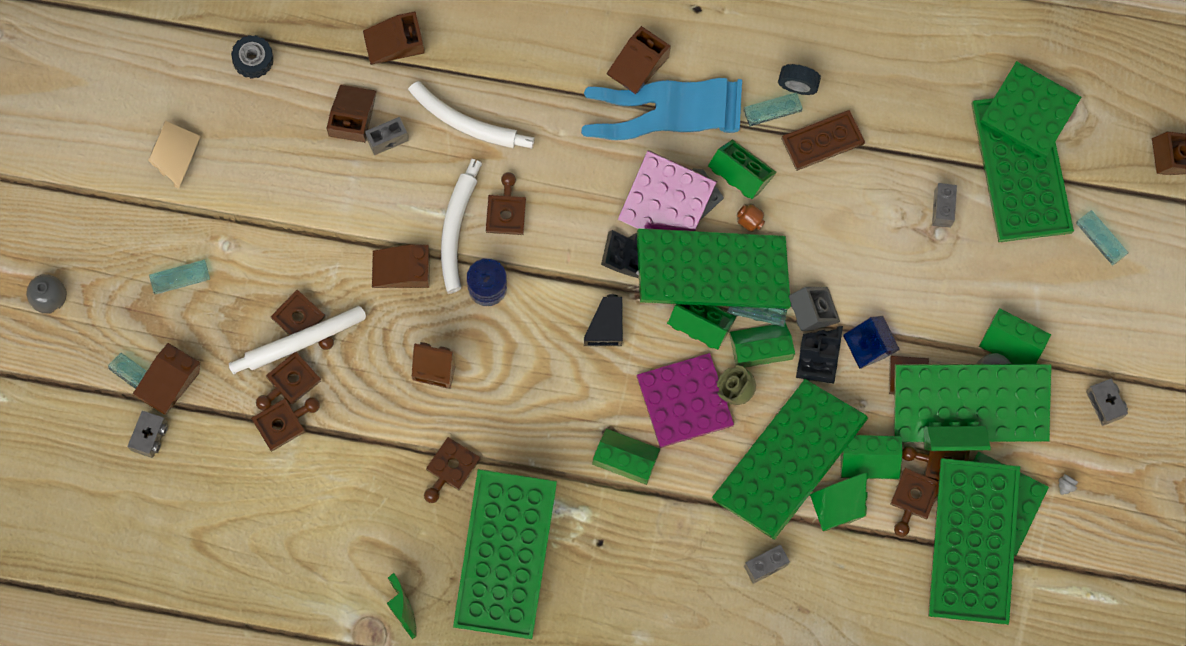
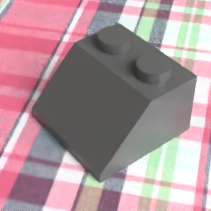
(814, 308)

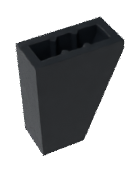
(606, 325)

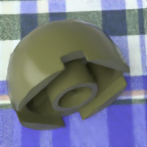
(736, 385)

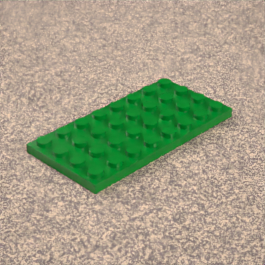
(1022, 186)
(713, 269)
(1003, 397)
(789, 458)
(974, 541)
(505, 554)

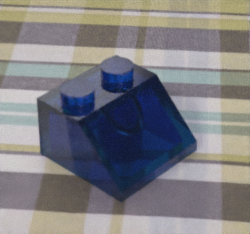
(871, 341)

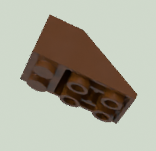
(394, 39)
(639, 60)
(351, 113)
(433, 365)

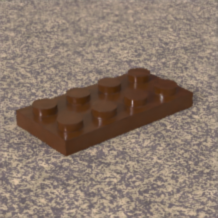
(822, 140)

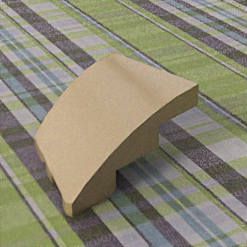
(173, 151)

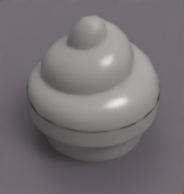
(1067, 484)

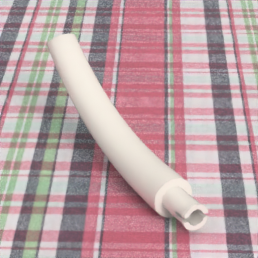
(466, 124)
(452, 224)
(290, 344)

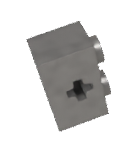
(386, 136)
(944, 205)
(1106, 411)
(145, 425)
(766, 564)

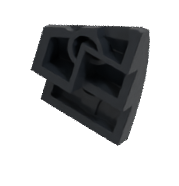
(621, 254)
(819, 355)

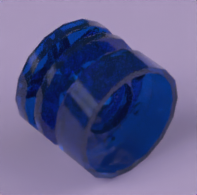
(488, 292)

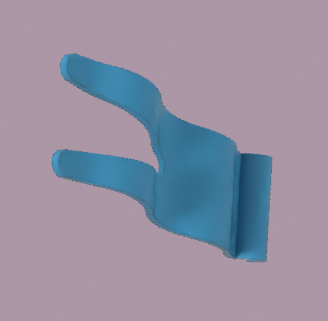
(678, 108)

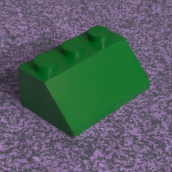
(741, 169)
(702, 323)
(1014, 339)
(762, 345)
(956, 437)
(872, 455)
(626, 456)

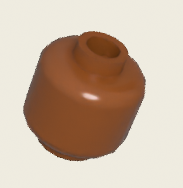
(750, 217)

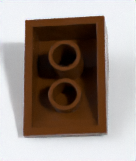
(1170, 153)
(401, 267)
(167, 378)

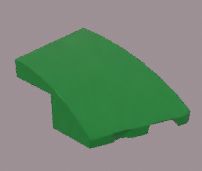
(841, 502)
(401, 607)

